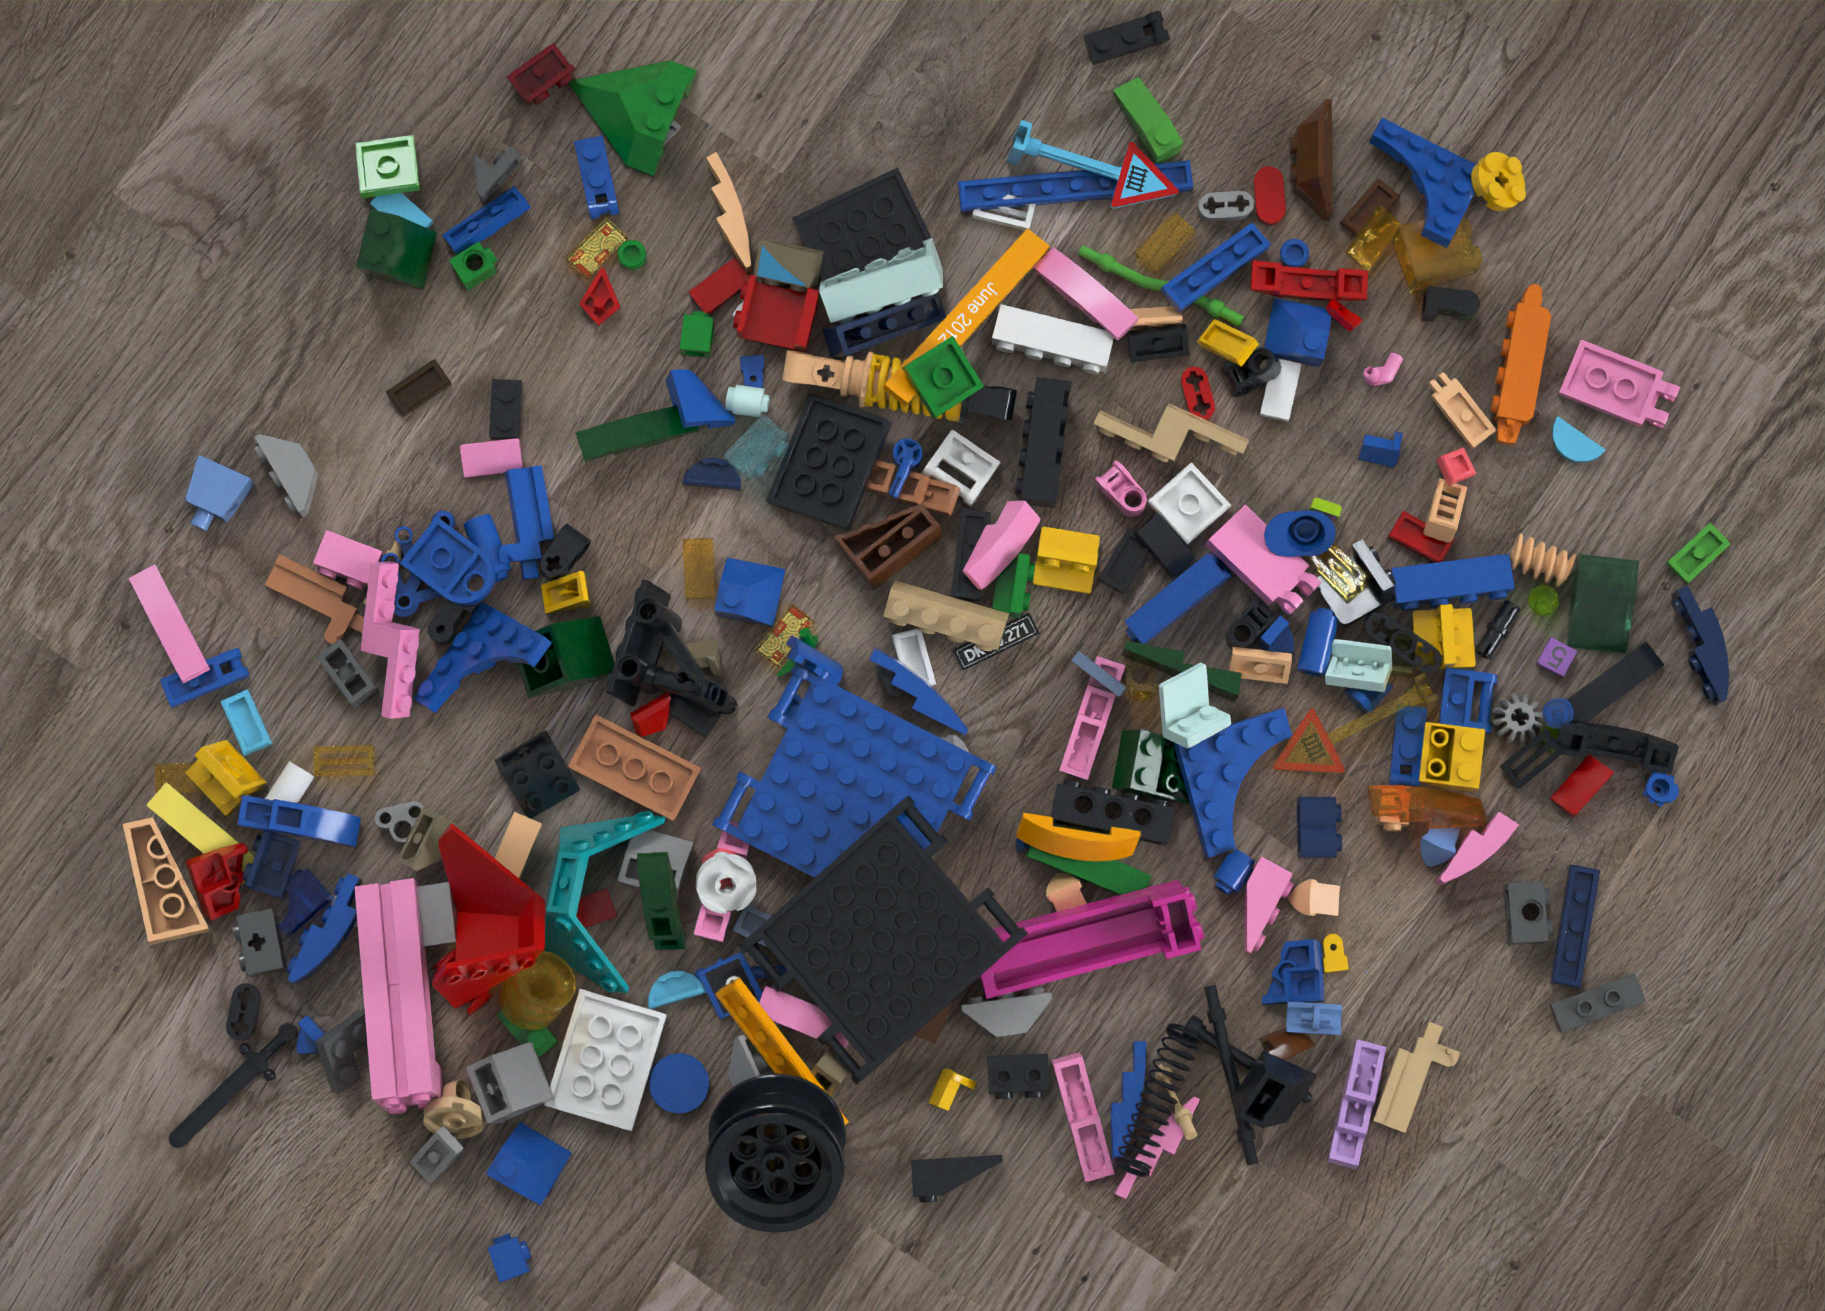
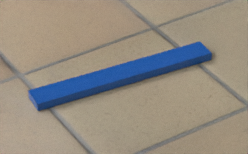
(1055, 187)

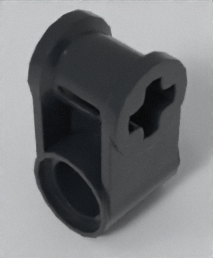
(1249, 376)
(566, 549)
(1254, 621)

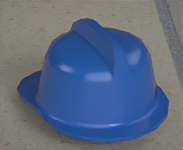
(1299, 533)

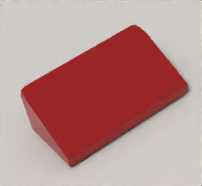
(1581, 786)

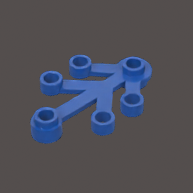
(413, 582)

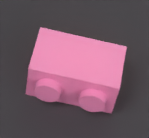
(346, 559)

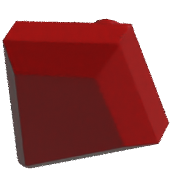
(600, 299)
(652, 716)

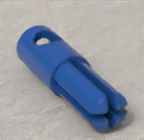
(901, 476)

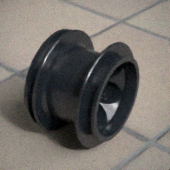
(762, 1180)

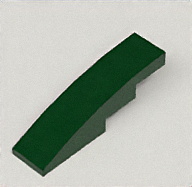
(632, 433)

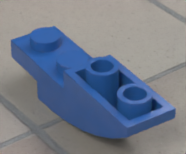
(299, 820)
(322, 943)

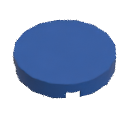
(679, 1083)

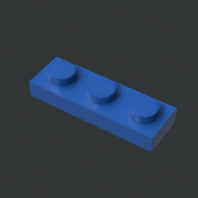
(486, 220)

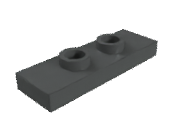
(1597, 1003)

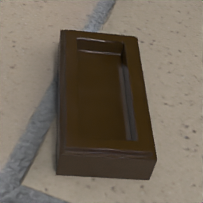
(418, 388)

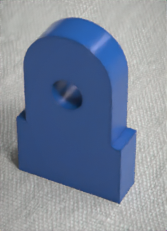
(752, 367)

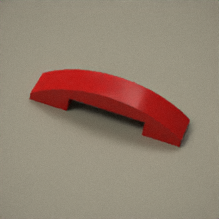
(1308, 283)

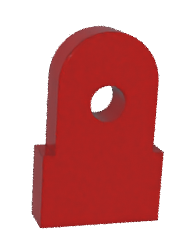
(1347, 319)

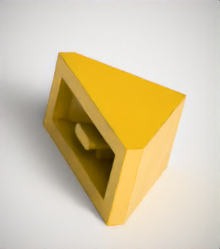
(566, 593)

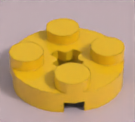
(1511, 178)

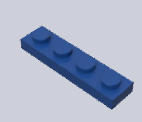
(1215, 267)

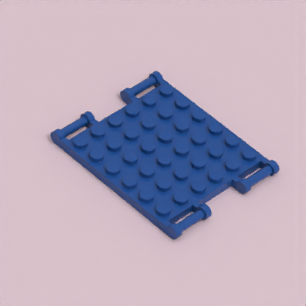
(843, 773)

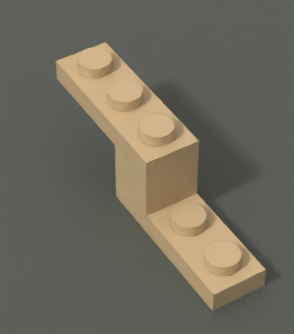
(1170, 433)

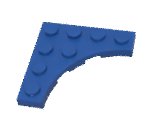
(1436, 173)
(481, 643)
(1217, 768)

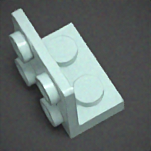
(1186, 708)

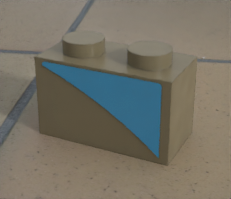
(788, 264)

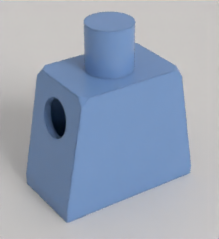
(215, 492)

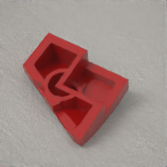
(218, 879)

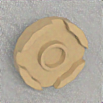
(455, 1113)

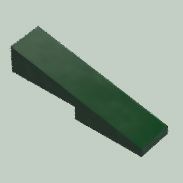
(1170, 661)

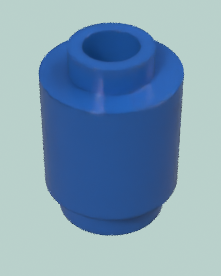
(1233, 872)

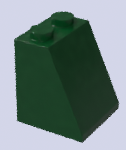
(396, 250)
(573, 659)

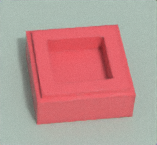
(1456, 466)

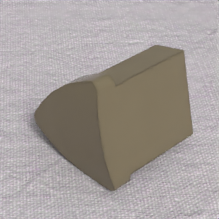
(707, 655)

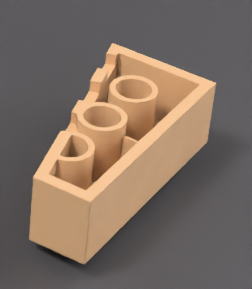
(162, 892)

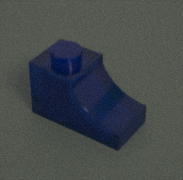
(306, 899)

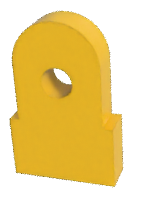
(1334, 960)

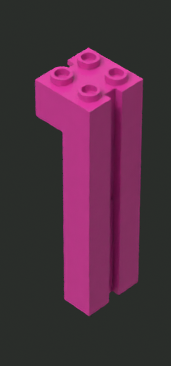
(1097, 937)

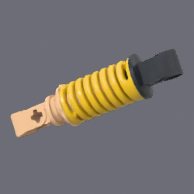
(868, 378)

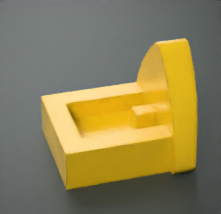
(947, 1088)

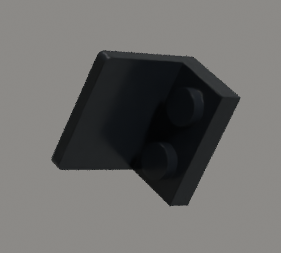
(537, 775)

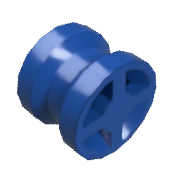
(905, 448)

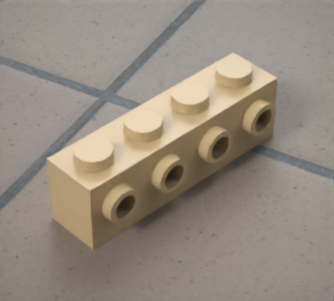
(945, 615)

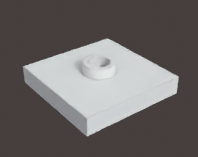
(1189, 503)

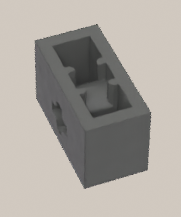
(348, 674)
(272, 955)

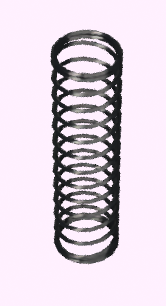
(1173, 1035)

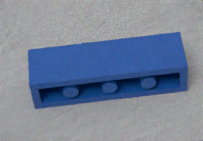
(1452, 581)

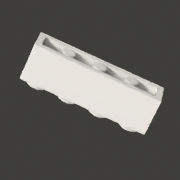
(1052, 339)

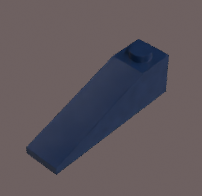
(884, 325)

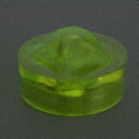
(1543, 600)

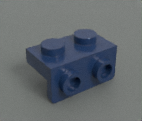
(271, 864)

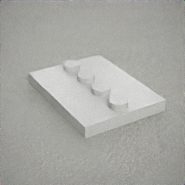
(606, 1059)

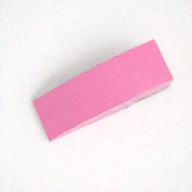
(1001, 543)
(1478, 848)
(797, 1014)

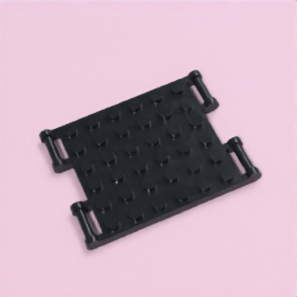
(882, 940)

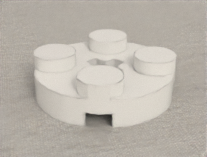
(722, 867)

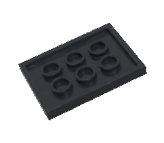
(863, 225)
(829, 461)

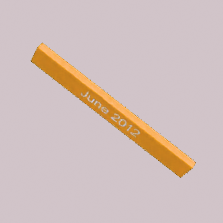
(975, 305)

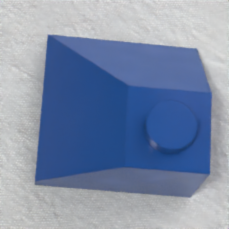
(1298, 332)
(749, 592)
(529, 1163)

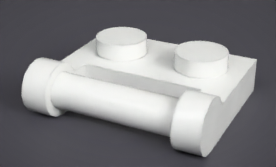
(966, 459)

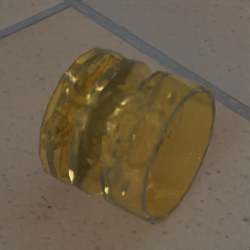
(538, 993)

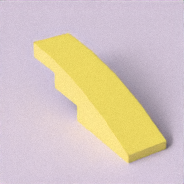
(192, 822)

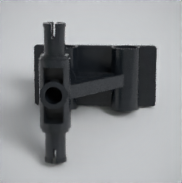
(638, 655)

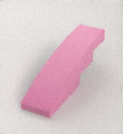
(1085, 293)
(169, 624)
(1090, 722)
(1168, 1144)

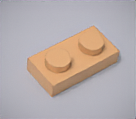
(1261, 664)

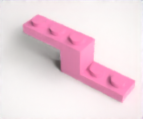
(390, 639)

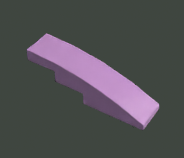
(1356, 1104)

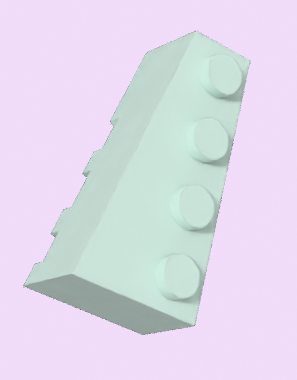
(883, 283)

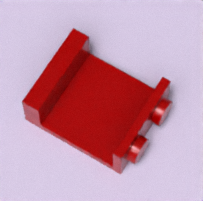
(776, 315)

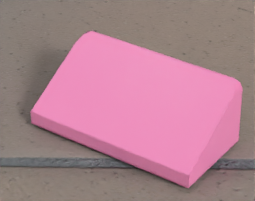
(490, 457)

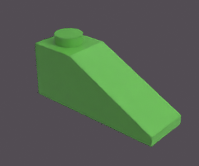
(1149, 121)

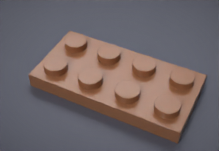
(634, 768)

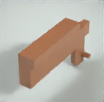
(317, 594)

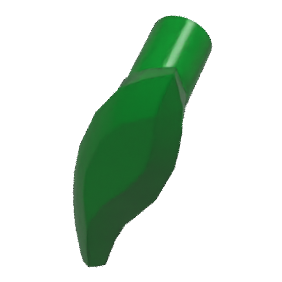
(806, 636)

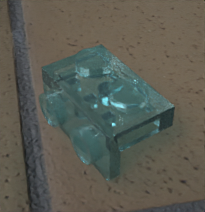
(757, 447)

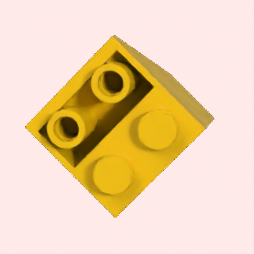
(1451, 757)

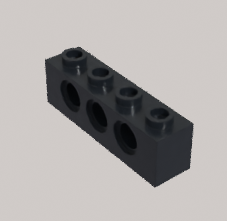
(1065, 813)

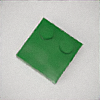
(942, 377)

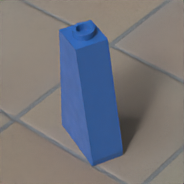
(1177, 598)

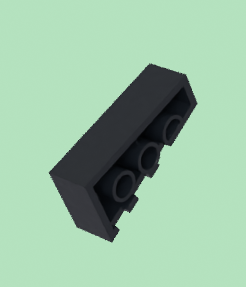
(1044, 442)

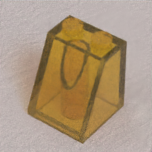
(1431, 264)

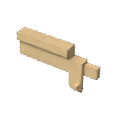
(1407, 1078)

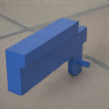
(530, 519)

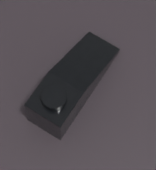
(942, 1175)

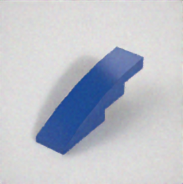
(926, 699)
(1131, 1085)

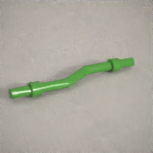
(1108, 264)

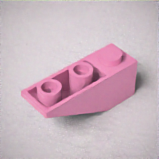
(1261, 895)

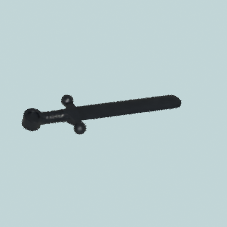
(233, 1085)

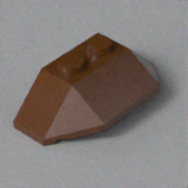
(1314, 161)

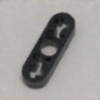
(1416, 660)

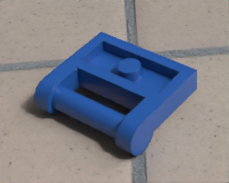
(1458, 695)

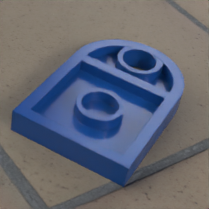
(449, 563)

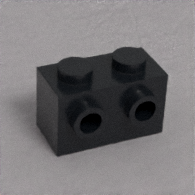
(1018, 1075)

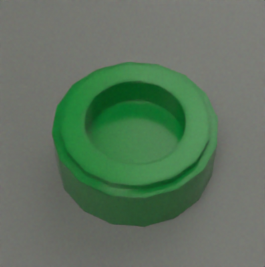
(632, 255)

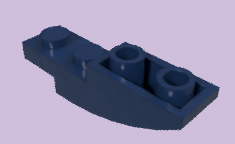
(1710, 655)

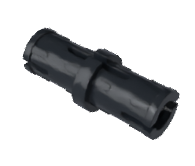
(1497, 630)

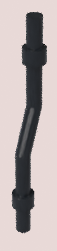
(1217, 1016)

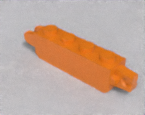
(1521, 365)

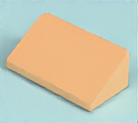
(1156, 317)

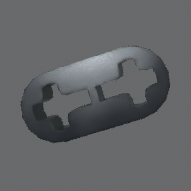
(236, 1011)

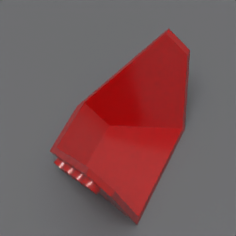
(497, 920)

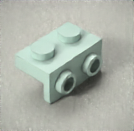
(1359, 665)

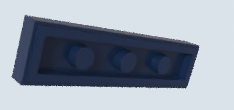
(1574, 926)

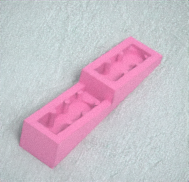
(1082, 1116)

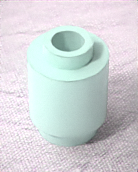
(747, 401)

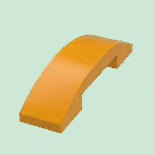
(1076, 844)

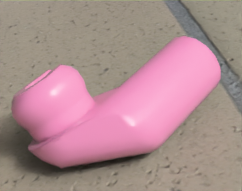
(1383, 374)

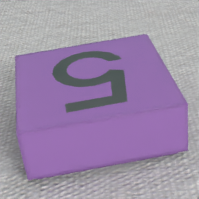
(1556, 657)

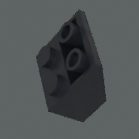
(1271, 1091)

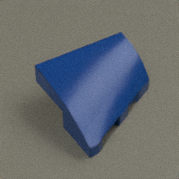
(695, 401)
(814, 660)
(1297, 975)

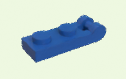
(596, 176)
(212, 680)
(1407, 745)

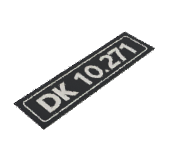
(1014, 634)

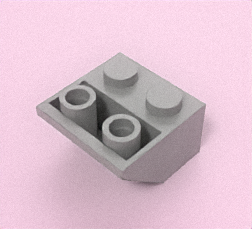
(651, 841)
(509, 1083)

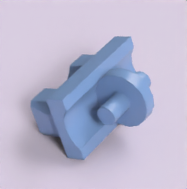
(1313, 1018)

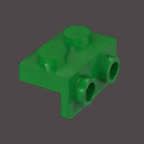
(1011, 586)

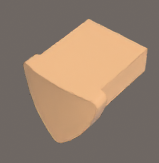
(1064, 892)
(1315, 898)

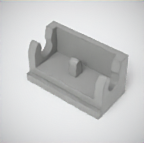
(437, 914)

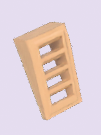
(1439, 526)

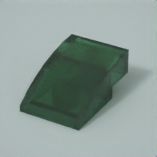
(1602, 603)

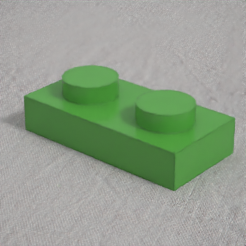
(1698, 553)

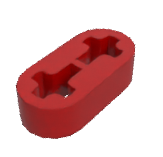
(1204, 393)

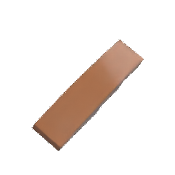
(917, 489)

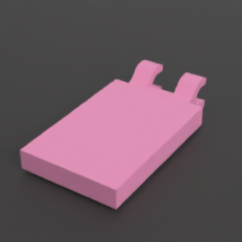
(1617, 386)
(1272, 577)

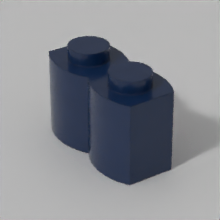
(1317, 828)

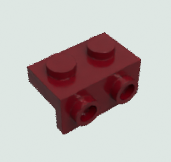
(541, 74)

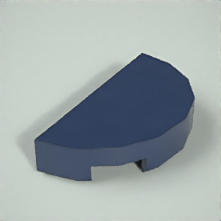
(712, 474)

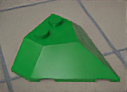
(636, 108)

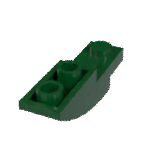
(660, 901)

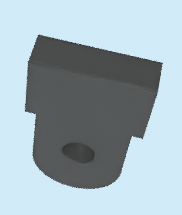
(886, 675)

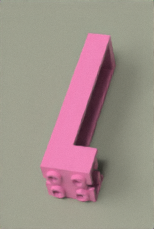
(396, 997)

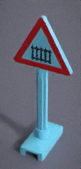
(1136, 179)

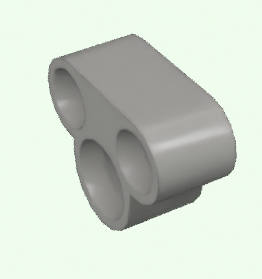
(399, 814)

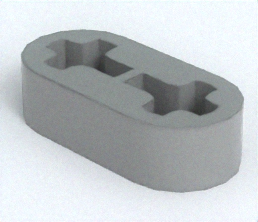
(1225, 199)

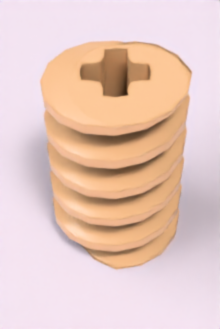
(1541, 561)

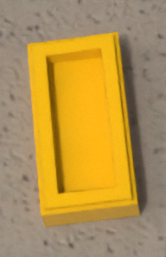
(1227, 342)

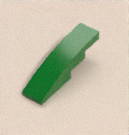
(1107, 875)

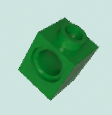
(469, 277)
(697, 335)

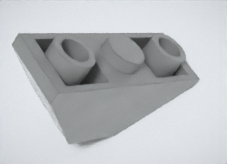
(291, 469)
(1008, 1013)

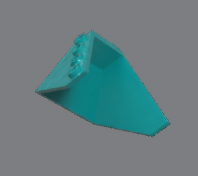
(563, 930)

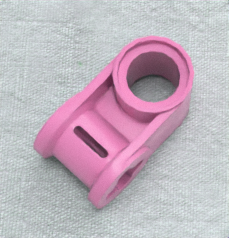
(1118, 485)

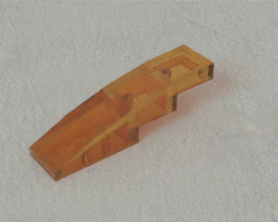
(1426, 804)

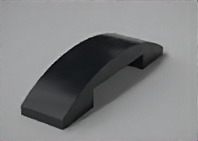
(1614, 683)
(1619, 744)

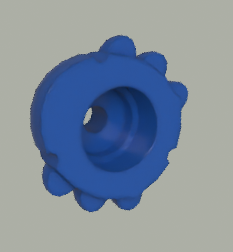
(1665, 784)

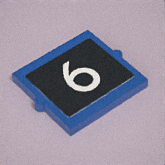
(725, 972)

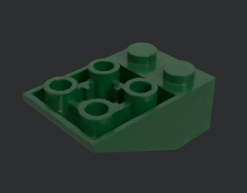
(1149, 767)

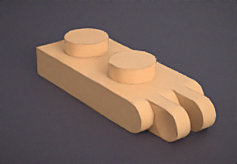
(1461, 410)

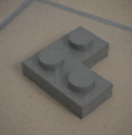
(337, 1051)

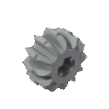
(1523, 710)

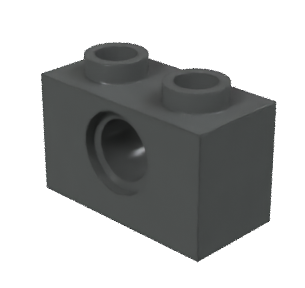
(1518, 928)

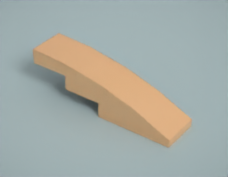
(732, 221)
(518, 843)

